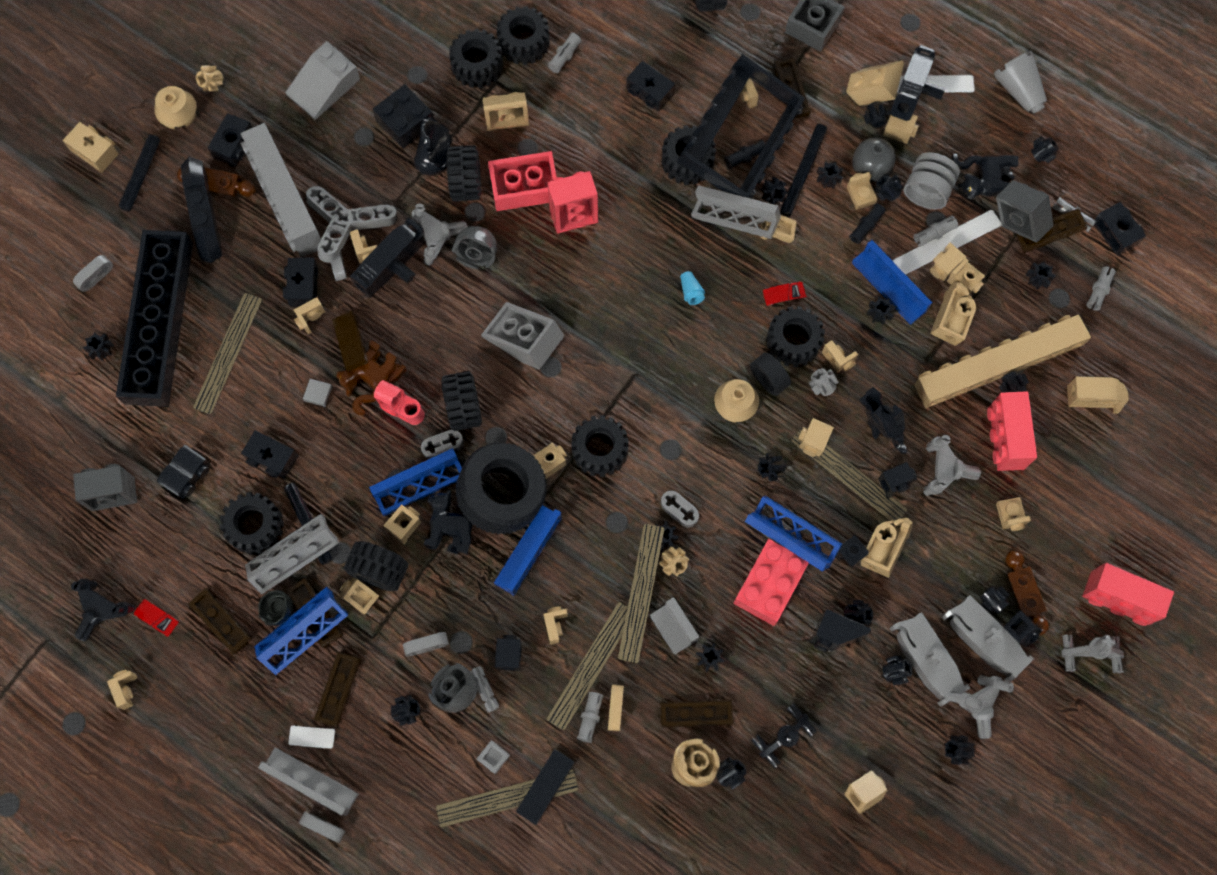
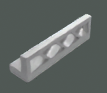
(736, 204)
(291, 555)
(309, 782)

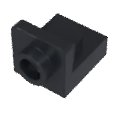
(852, 551)

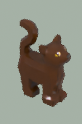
(372, 374)

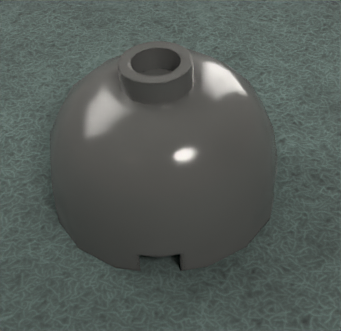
(874, 156)
(475, 247)
(453, 688)

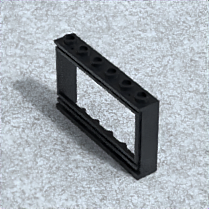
(716, 114)

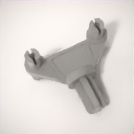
(435, 231)
(947, 466)
(1098, 648)
(982, 702)

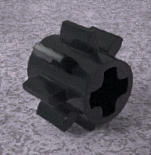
(877, 114)
(1044, 149)
(829, 169)
(888, 188)
(773, 191)
(1043, 270)
(877, 308)
(98, 346)
(1014, 382)
(771, 466)
(667, 530)
(994, 599)
(859, 612)
(716, 655)
(897, 670)
(405, 710)
(959, 750)
(731, 773)

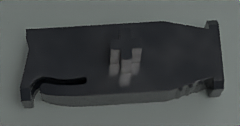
(915, 83)
(389, 259)

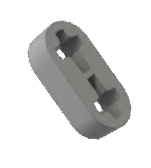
(338, 268)
(92, 273)
(440, 439)
(683, 505)
(425, 644)
(322, 827)

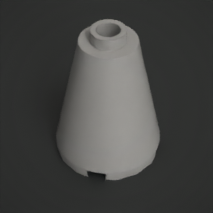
(1023, 82)

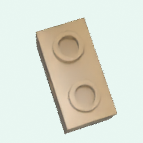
(90, 146)

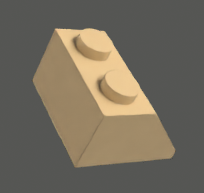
(875, 83)
(505, 111)

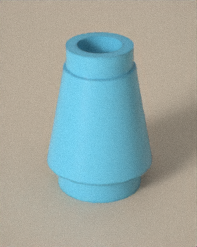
(692, 289)

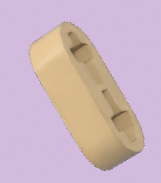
(615, 708)

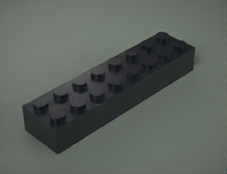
(155, 318)

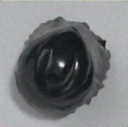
(432, 147)

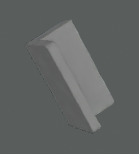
(674, 626)

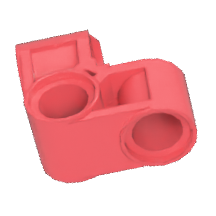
(397, 403)

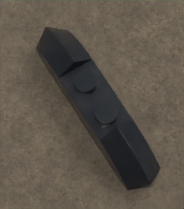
(201, 210)

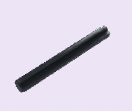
(803, 170)

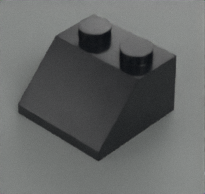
(836, 632)

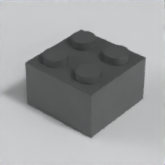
(814, 22)
(1025, 211)
(104, 487)

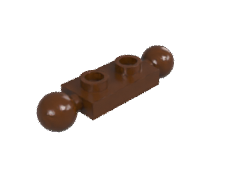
(226, 183)
(1026, 590)

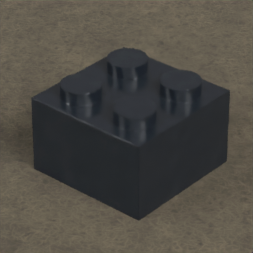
(402, 115)

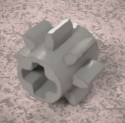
(823, 382)

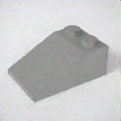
(322, 80)
(524, 334)

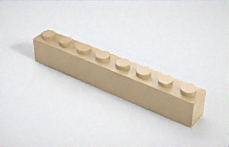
(1001, 360)

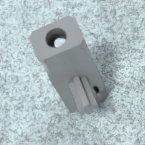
(988, 638)
(929, 657)

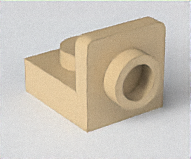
(749, 94)
(861, 190)
(784, 231)
(360, 246)
(308, 312)
(836, 357)
(1012, 514)
(358, 595)
(554, 629)
(121, 693)

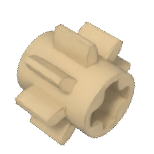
(209, 78)
(674, 561)

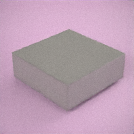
(317, 392)
(493, 757)

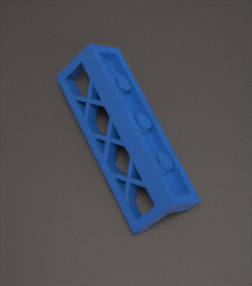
(892, 283)
(412, 475)
(788, 539)
(528, 550)
(293, 627)

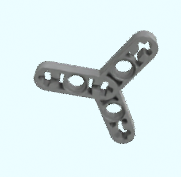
(349, 220)

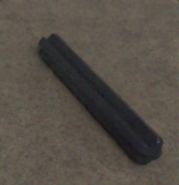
(139, 172)
(303, 514)

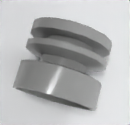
(931, 180)

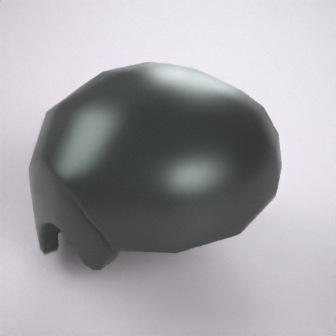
(275, 607)

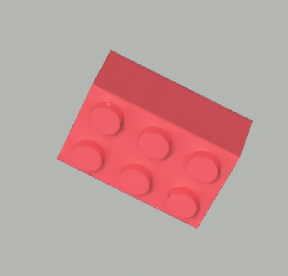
(521, 180)
(573, 201)
(1012, 431)
(771, 582)
(1127, 594)

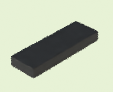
(545, 787)

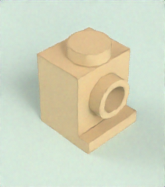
(946, 262)
(968, 276)
(554, 465)
(394, 524)

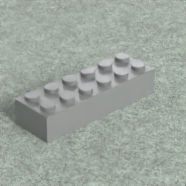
(280, 190)

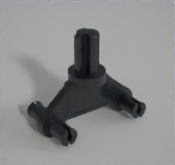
(96, 608)
(786, 736)

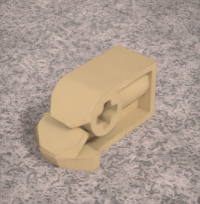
(954, 315)
(1097, 393)
(885, 553)

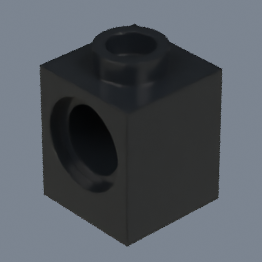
(508, 653)

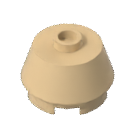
(174, 107)
(736, 400)
(695, 763)

